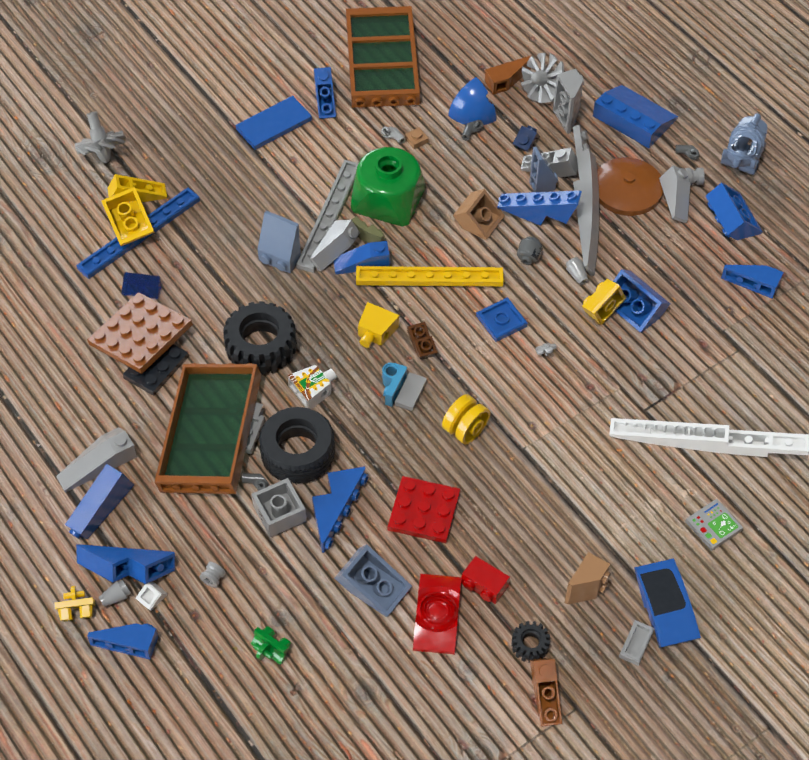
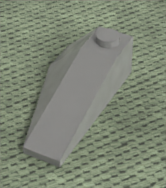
(110, 448)

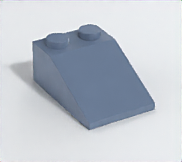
(279, 242)
(373, 580)

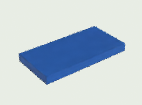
(273, 122)

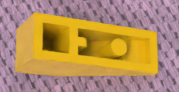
(146, 189)

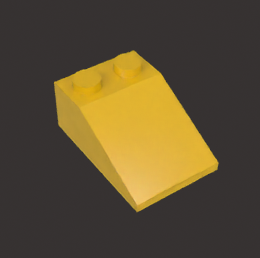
(127, 216)

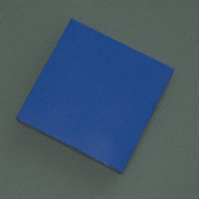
(501, 319)

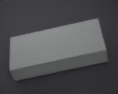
(410, 391)
(636, 642)

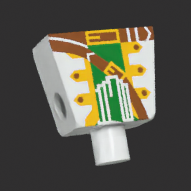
(311, 385)

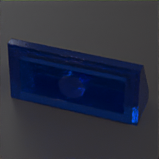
(145, 284)

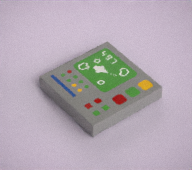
(714, 524)

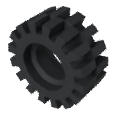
(530, 630)

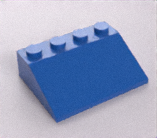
(633, 115)

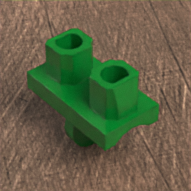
(268, 646)

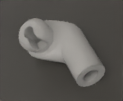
(393, 133)

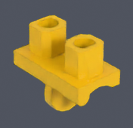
(65, 607)

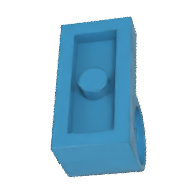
(393, 383)

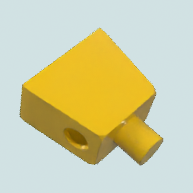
(376, 325)

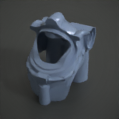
(739, 152)

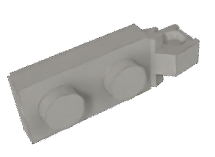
(256, 426)

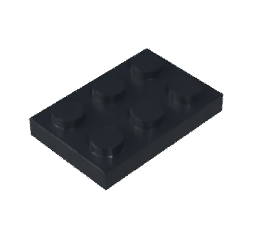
(159, 372)

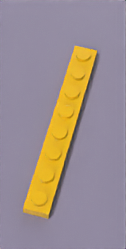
(429, 276)

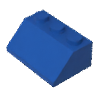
(732, 212)
(642, 303)

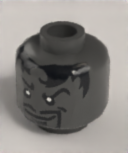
(529, 250)

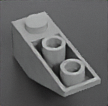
(561, 161)

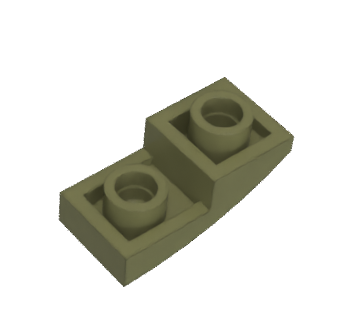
(368, 234)

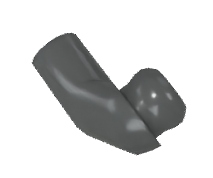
(470, 128)
(689, 150)
(256, 479)

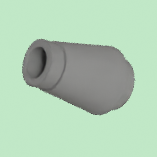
(577, 270)
(115, 593)

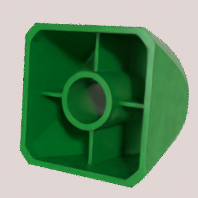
(388, 186)

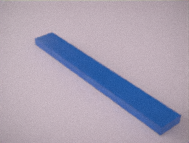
(158, 219)

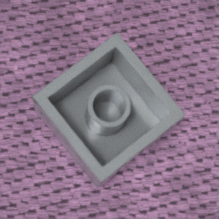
(279, 507)

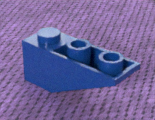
(324, 92)

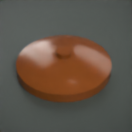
(629, 186)

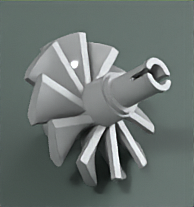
(541, 83)
(100, 140)

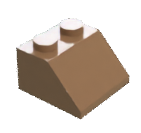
(479, 214)
(588, 580)

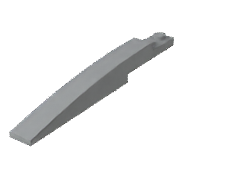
(589, 200)

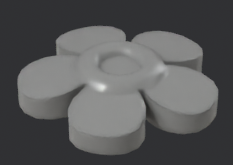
(545, 348)

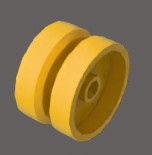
(466, 419)

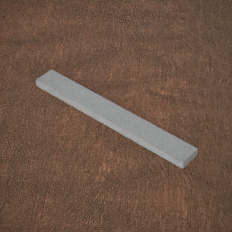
(330, 212)

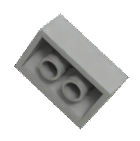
(567, 98)

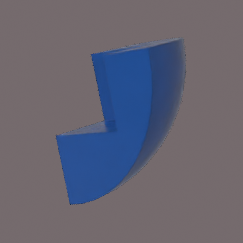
(472, 104)

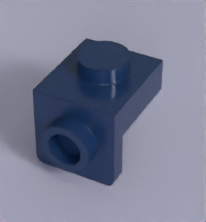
(526, 138)

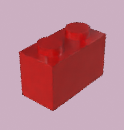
(485, 580)

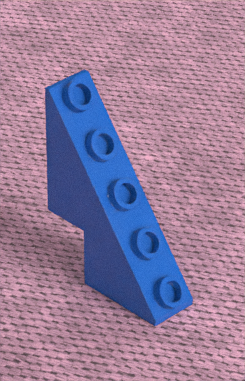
(538, 205)
(333, 507)
(118, 562)

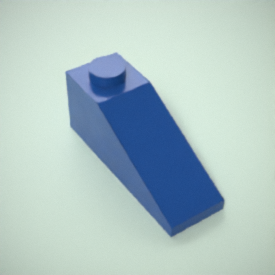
(366, 255)
(756, 278)
(128, 639)

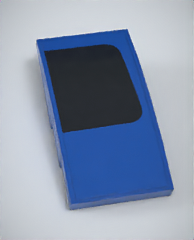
(667, 602)

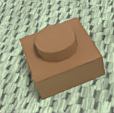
(416, 138)

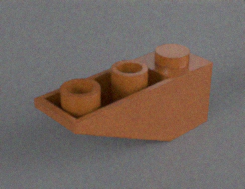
(505, 75)
(546, 691)

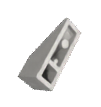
(676, 191)
(335, 242)

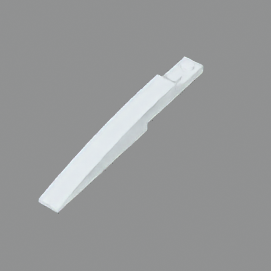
(709, 437)

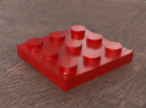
(424, 509)

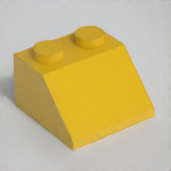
(604, 301)

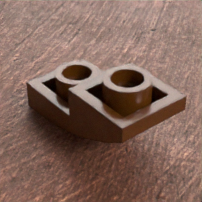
(421, 340)

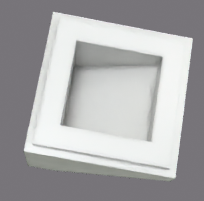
(151, 595)

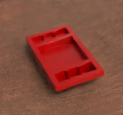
(437, 614)

